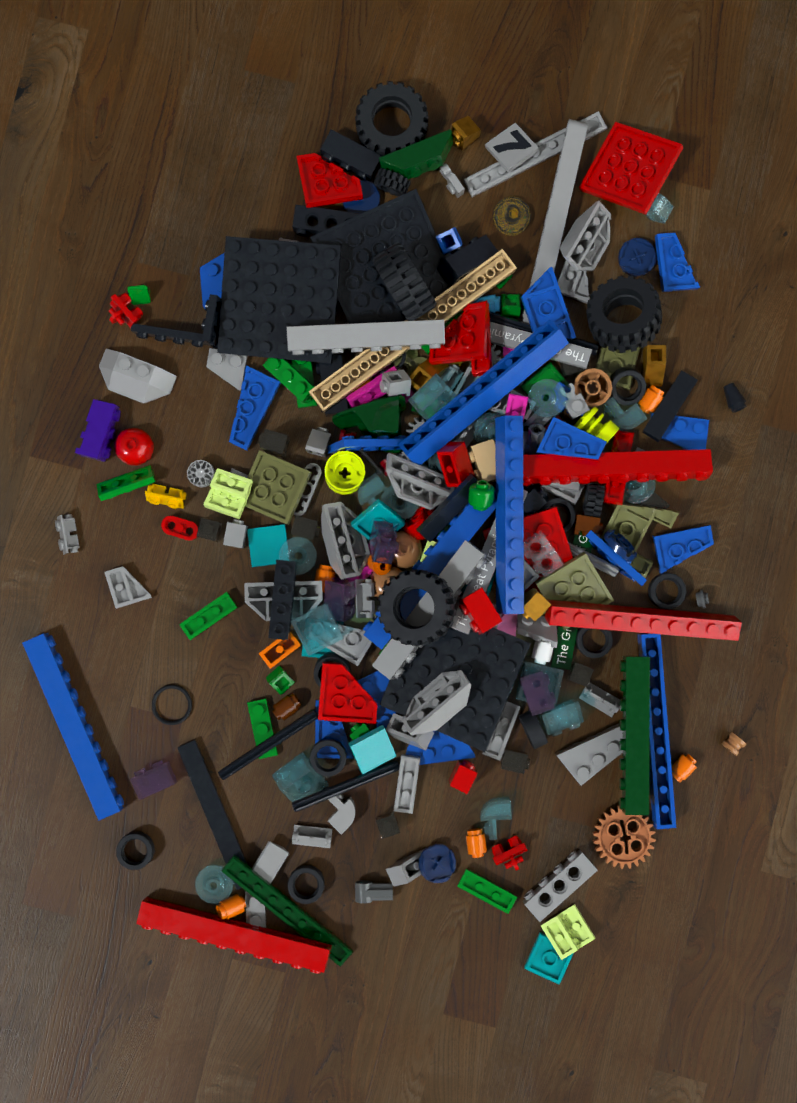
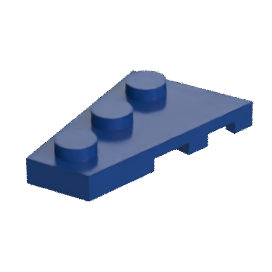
(672, 265)
(687, 432)
(570, 441)
(679, 545)
(376, 685)
(331, 730)

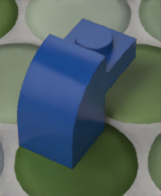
(449, 240)

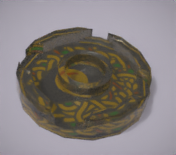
(511, 216)

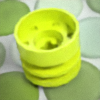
(593, 426)
(344, 461)

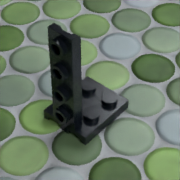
(209, 325)

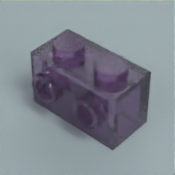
(383, 542)
(340, 597)
(537, 692)
(153, 780)

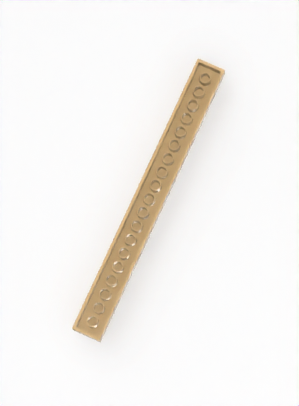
(448, 305)

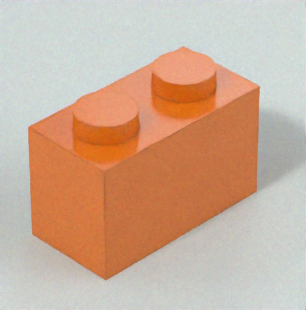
(279, 650)

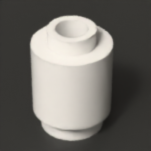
(542, 652)

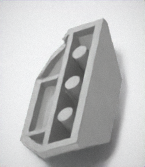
(587, 238)
(135, 377)
(416, 482)
(344, 544)
(306, 597)
(437, 702)

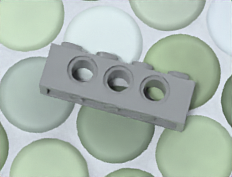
(541, 909)

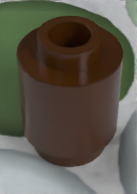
(286, 707)

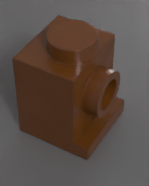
(587, 523)

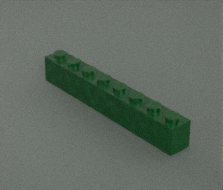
(635, 735)

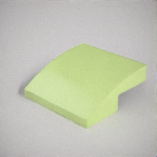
(228, 493)
(568, 931)

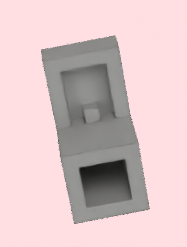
(344, 815)

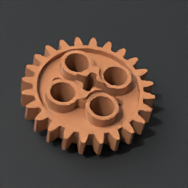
(607, 840)

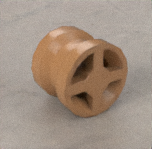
(734, 743)

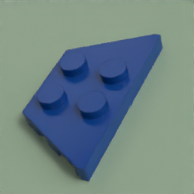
(211, 278)
(545, 302)
(614, 559)
(441, 749)

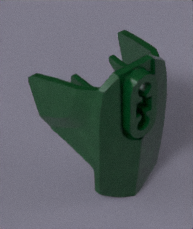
(375, 418)

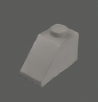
(318, 442)
(405, 869)

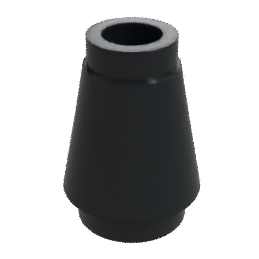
(734, 398)

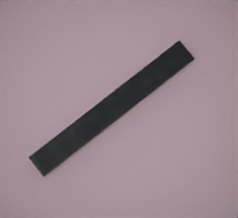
(211, 802)

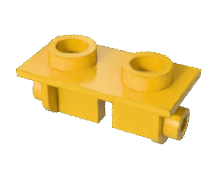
(156, 495)

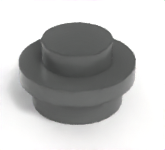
(702, 598)

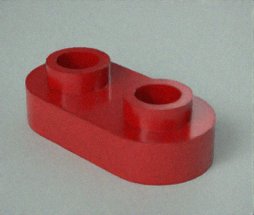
(180, 528)

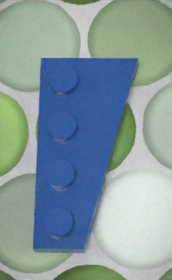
(254, 401)
(368, 444)

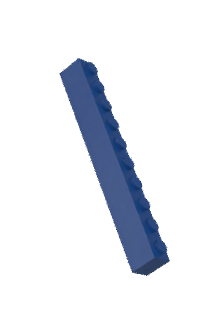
(484, 393)
(509, 515)
(436, 559)
(73, 726)
(659, 747)

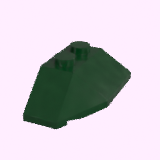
(419, 157)

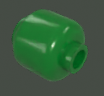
(481, 495)

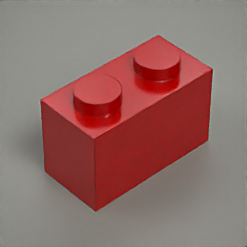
(455, 463)
(480, 611)
(463, 776)

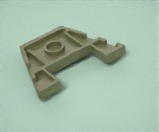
(633, 523)

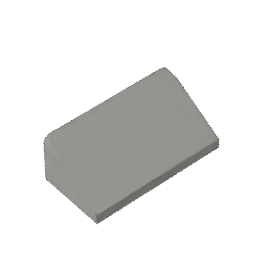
(270, 861)

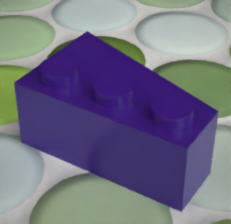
(99, 431)

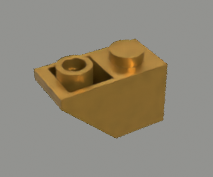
(464, 132)
(654, 364)
(425, 372)
(534, 604)

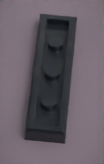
(669, 406)
(447, 510)

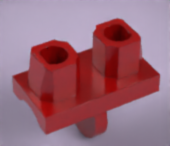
(121, 313)
(501, 856)

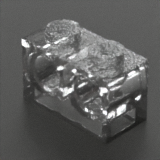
(545, 551)

